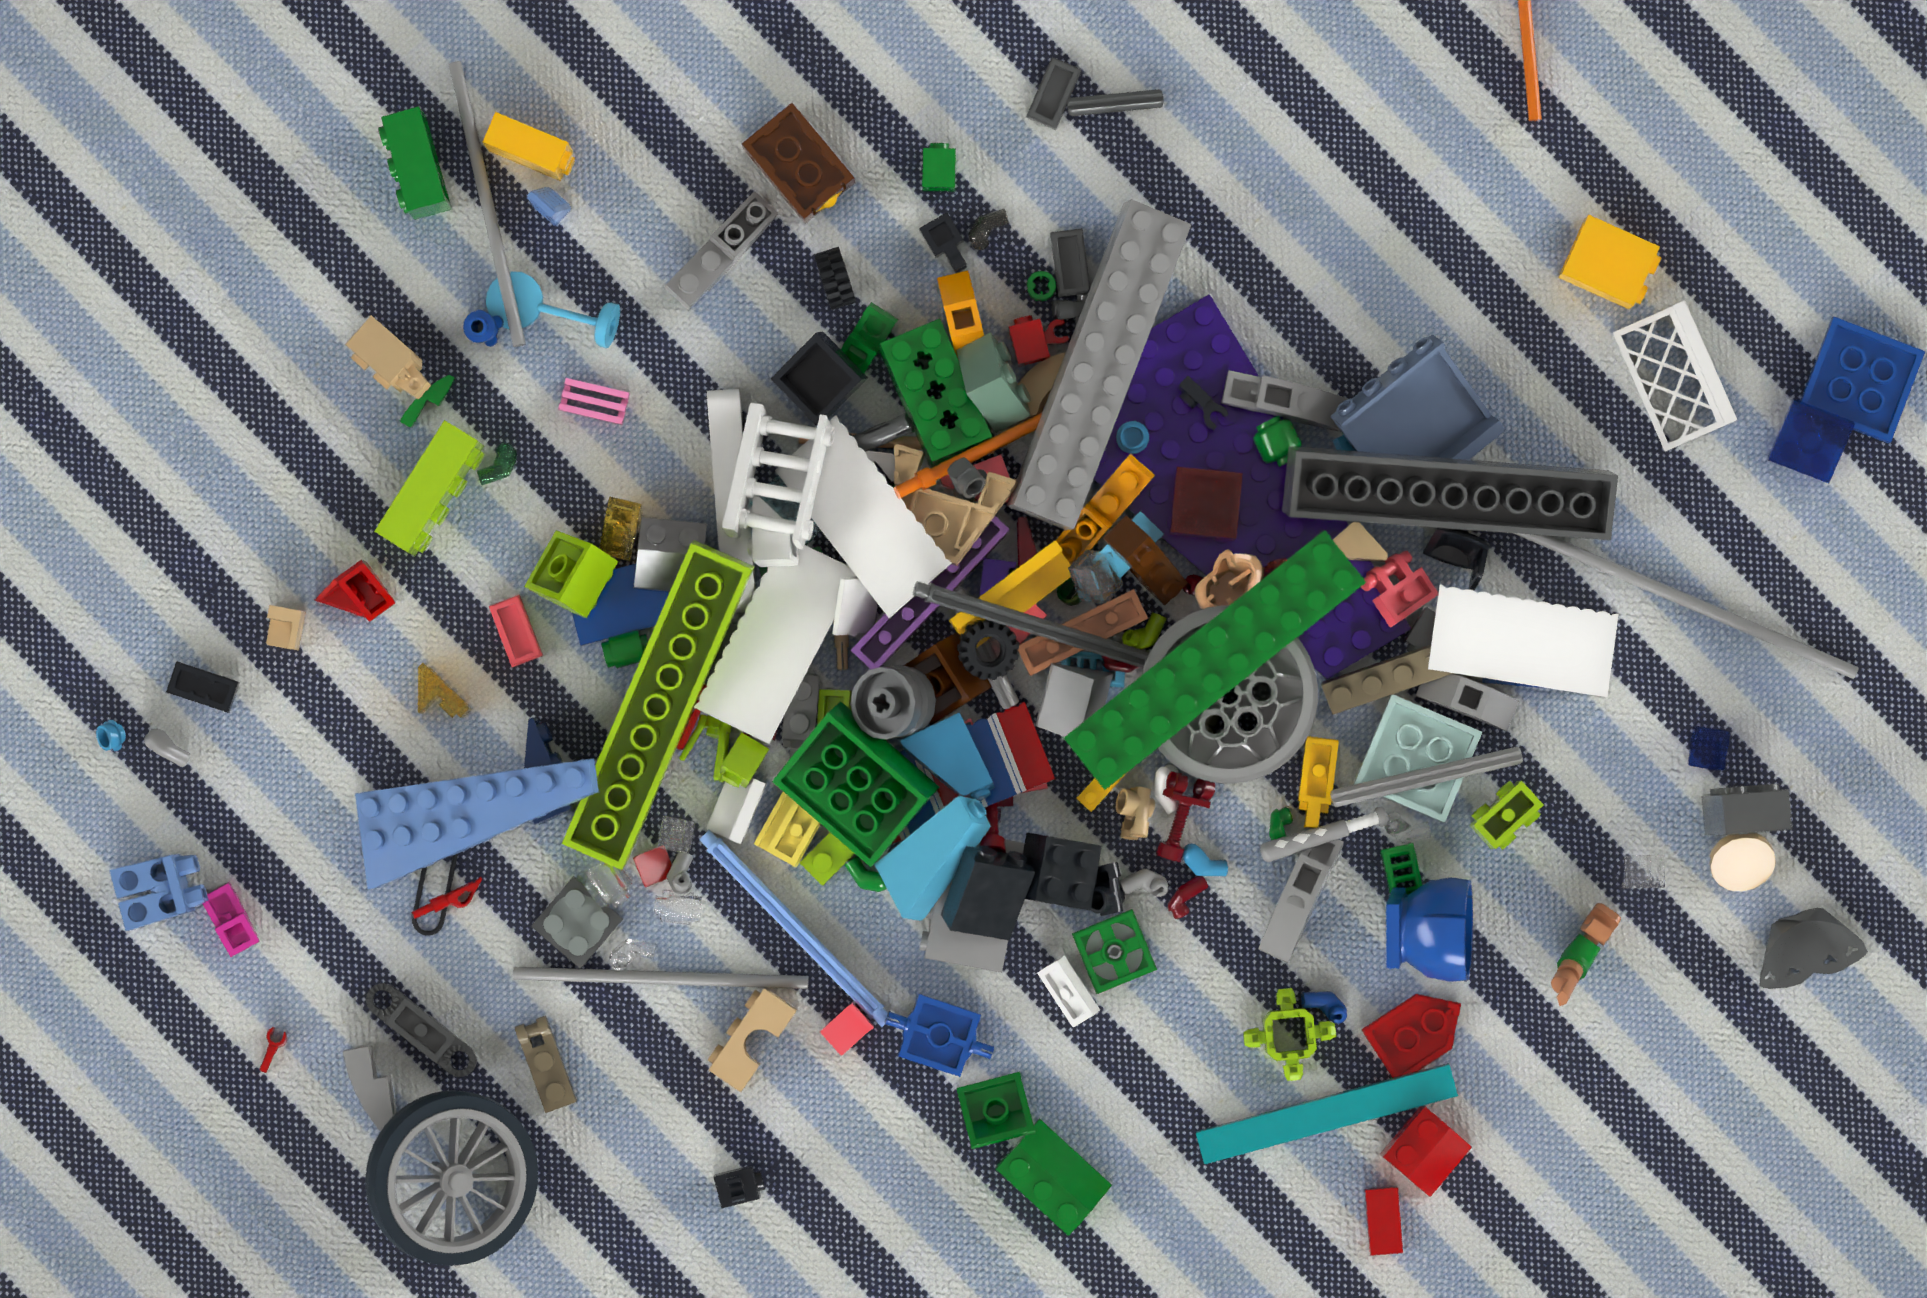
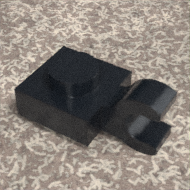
(943, 238)
(1194, 396)

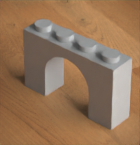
(960, 947)

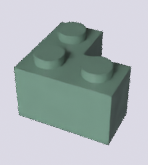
(992, 382)

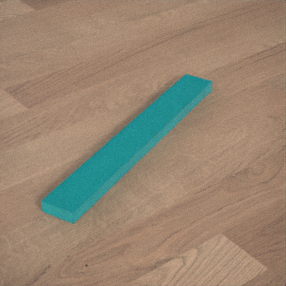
(1326, 1113)

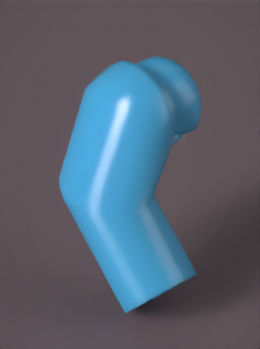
(1201, 864)

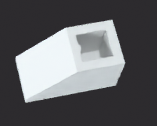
(767, 546)

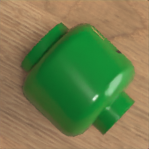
(1274, 440)

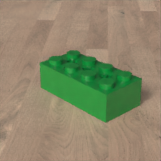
(914, 386)

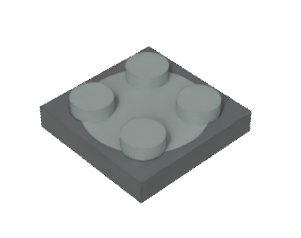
(576, 923)

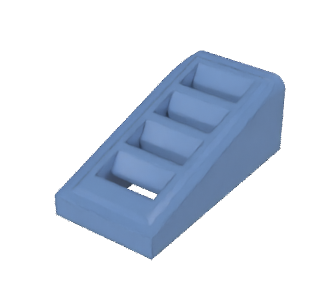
(549, 204)

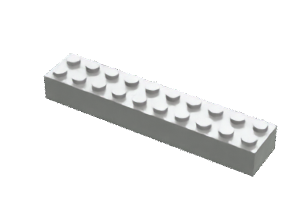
(1099, 365)

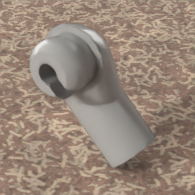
(1146, 880)

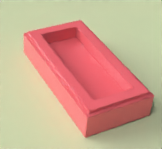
(515, 631)

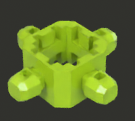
(1324, 1030)

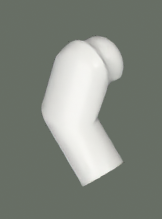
(1160, 784)

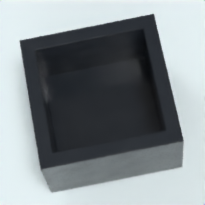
(819, 377)
(1062, 870)

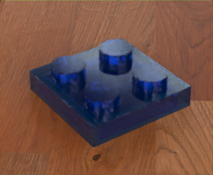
(1811, 440)

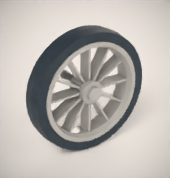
(451, 1178)

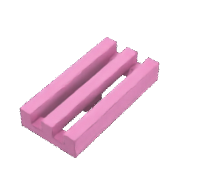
(566, 395)

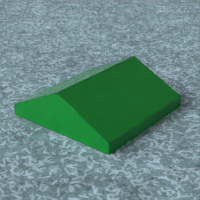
(995, 1110)

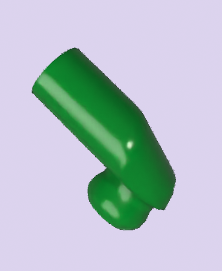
(1278, 820)
(865, 879)

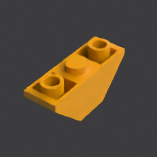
(960, 309)

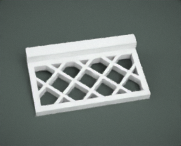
(1702, 367)

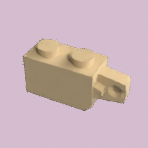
(389, 357)

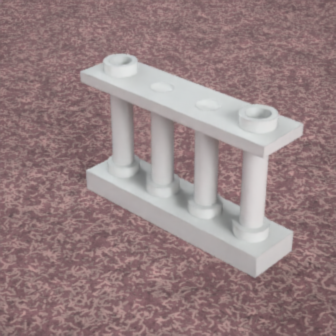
(752, 455)

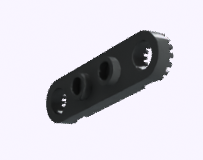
(421, 1029)

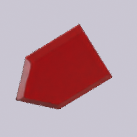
(1413, 1033)

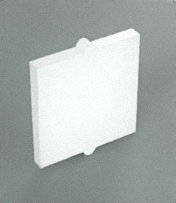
(854, 608)

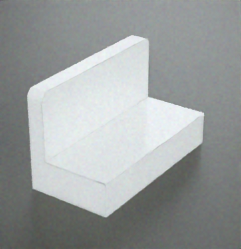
(736, 810)

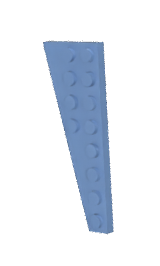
(433, 820)

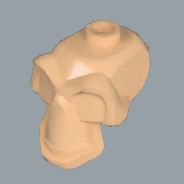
(1229, 579)

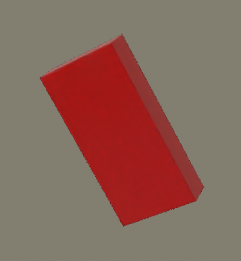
(1383, 1221)

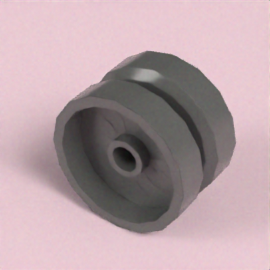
(893, 702)

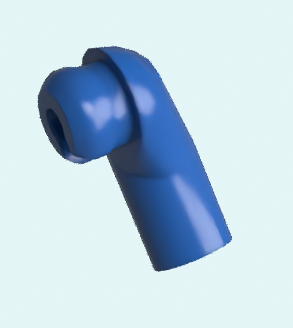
(1327, 1003)

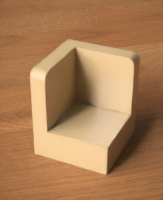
(285, 627)

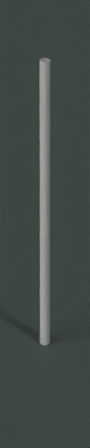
(1694, 603)

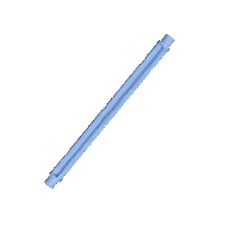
(794, 927)

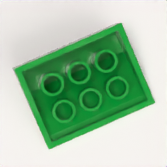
(855, 784)

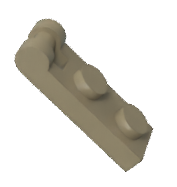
(546, 1065)

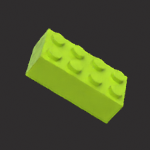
(430, 488)

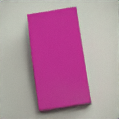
(230, 919)

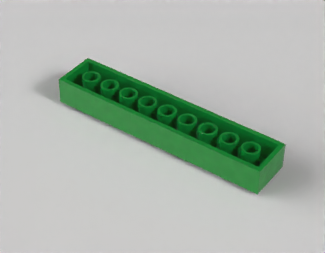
(1214, 659)

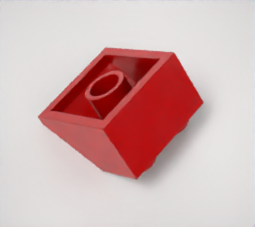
(1426, 1150)

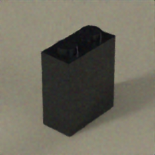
(987, 892)

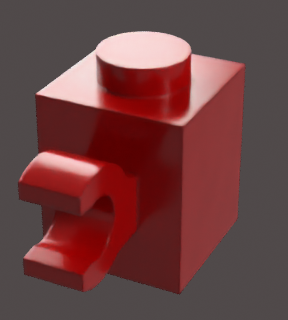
(1030, 340)

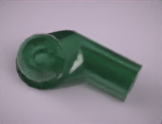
(502, 466)

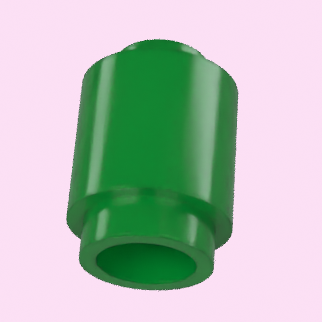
(624, 649)

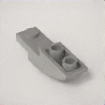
(721, 251)
(1281, 399)
(1299, 900)

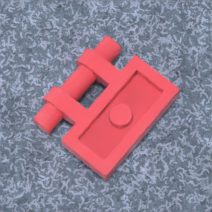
(1405, 596)

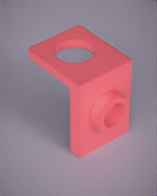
(847, 1029)

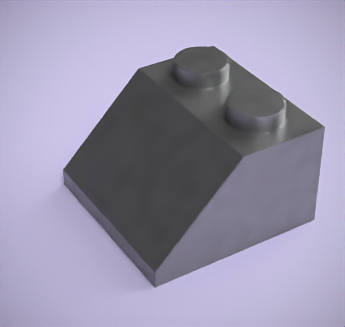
(662, 551)

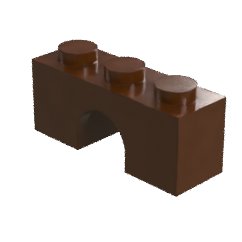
(1145, 560)

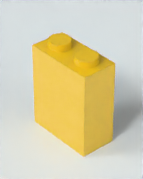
(529, 147)
(1610, 262)

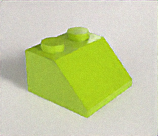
(571, 573)

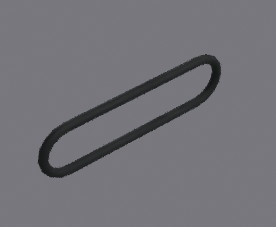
(418, 898)

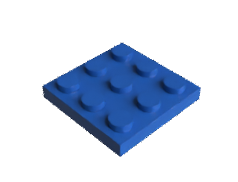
(1863, 378)

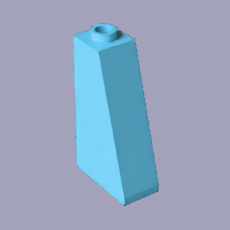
(928, 858)

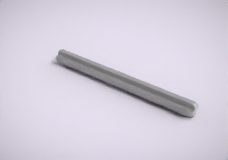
(1426, 776)

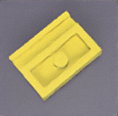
(787, 831)

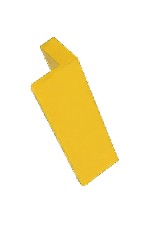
(1023, 586)

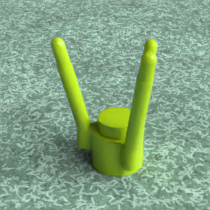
(715, 729)

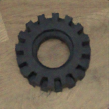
(835, 278)
(1002, 663)

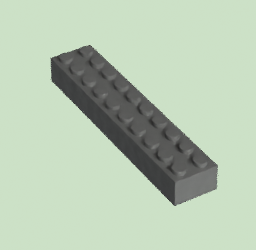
(1449, 493)

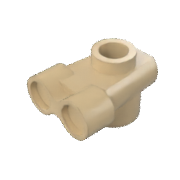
(1137, 808)

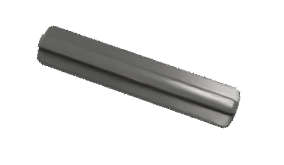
(1115, 102)

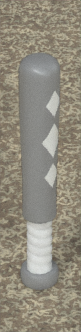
(1317, 836)

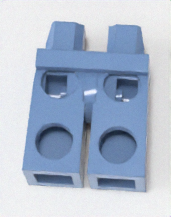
(168, 888)

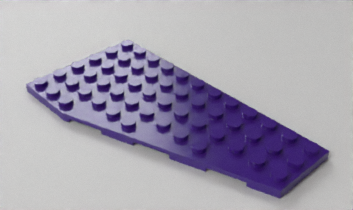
(1204, 348)

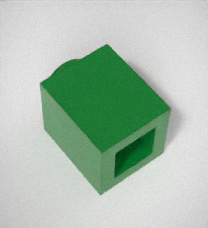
(939, 168)

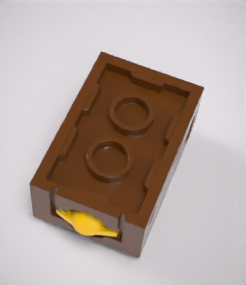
(798, 163)

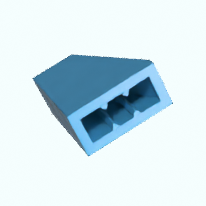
(951, 757)

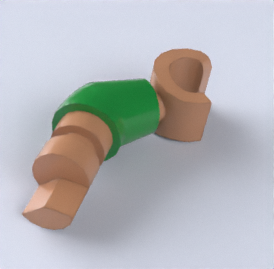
(1583, 950)

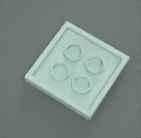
(1414, 740)

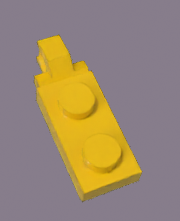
(1317, 778)

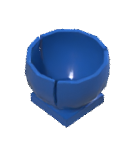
(1432, 929)

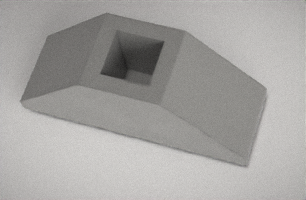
(1470, 700)

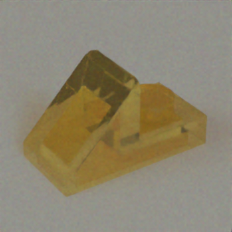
(620, 528)
(432, 687)

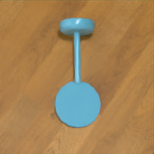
(530, 305)

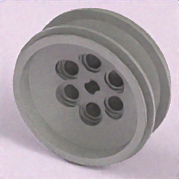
(1281, 719)

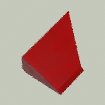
(358, 592)

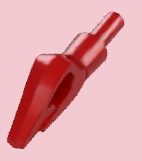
(450, 898)

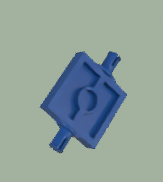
(939, 1035)

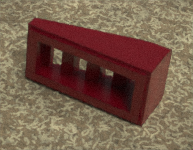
(1025, 541)

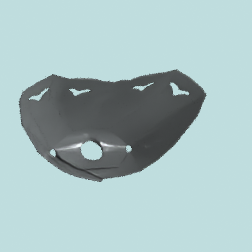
(1804, 945)

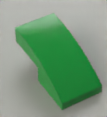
(866, 337)
(435, 394)

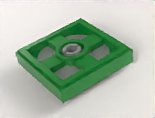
(1114, 951)

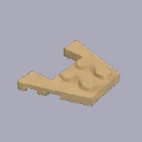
(948, 519)

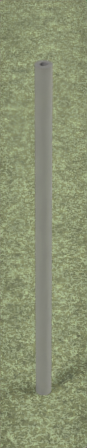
(487, 204)
(660, 977)

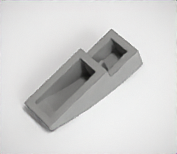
(372, 1091)

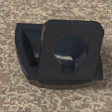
(1461, 550)

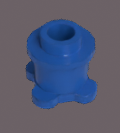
(490, 327)

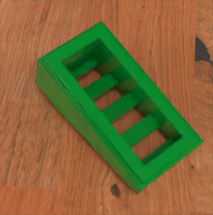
(1397, 851)

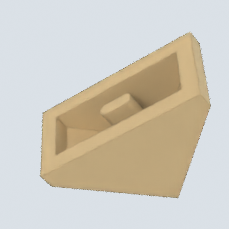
(1359, 544)

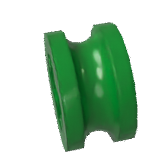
(1031, 286)

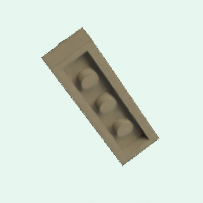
(1380, 680)

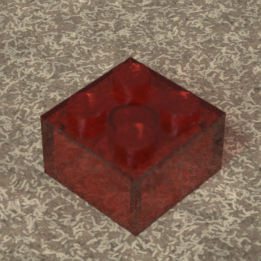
(1205, 503)

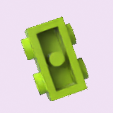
(1510, 811)

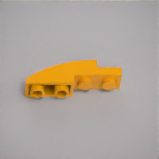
(1105, 508)

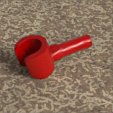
(271, 1049)

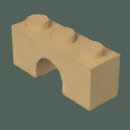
(732, 1061)

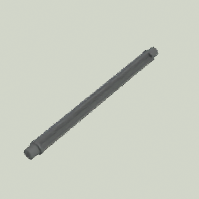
(1030, 624)

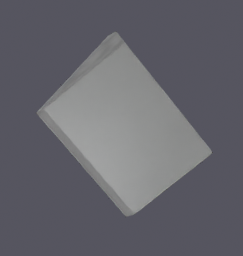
(1071, 697)

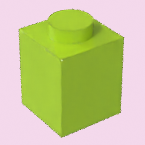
(743, 761)

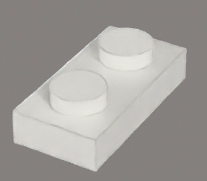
(1068, 991)

